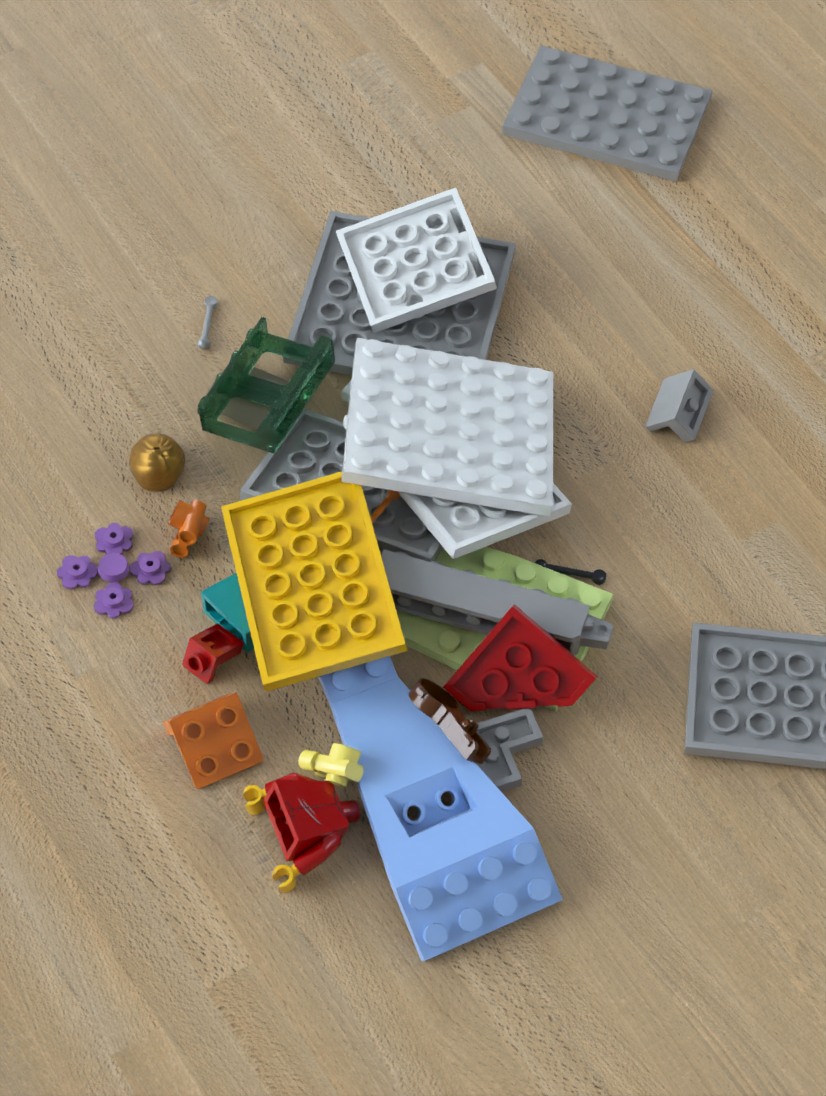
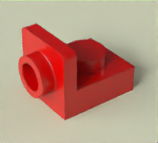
(210, 650)

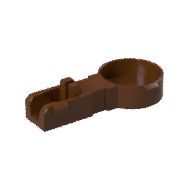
(444, 711)

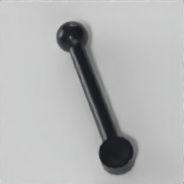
(597, 576)

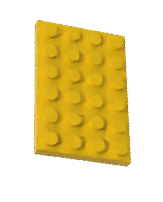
(312, 580)

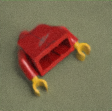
(305, 820)

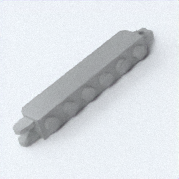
(481, 602)

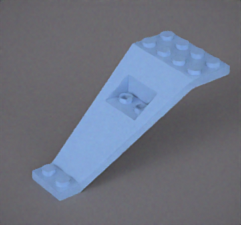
(454, 865)

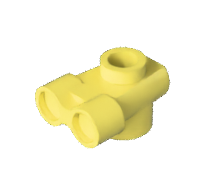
(337, 767)

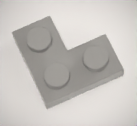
(507, 736)

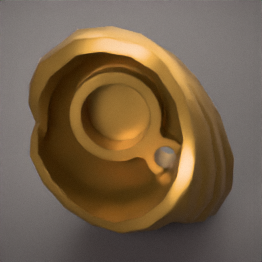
(156, 462)

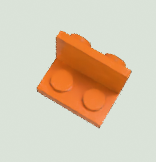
(215, 740)

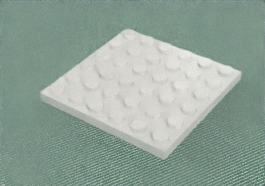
(450, 427)

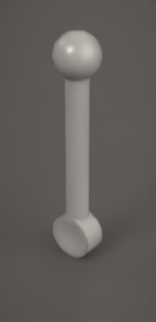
(210, 304)

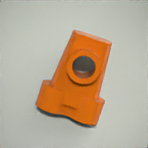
(190, 522)

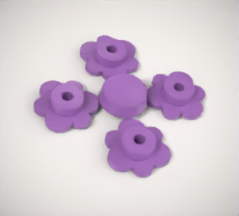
(113, 568)

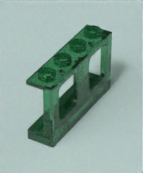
(285, 400)

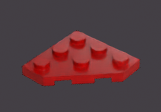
(519, 669)

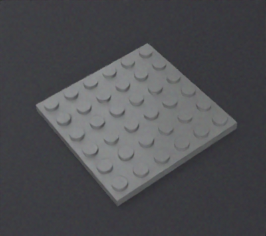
(335, 310)

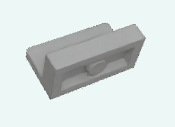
(681, 404)

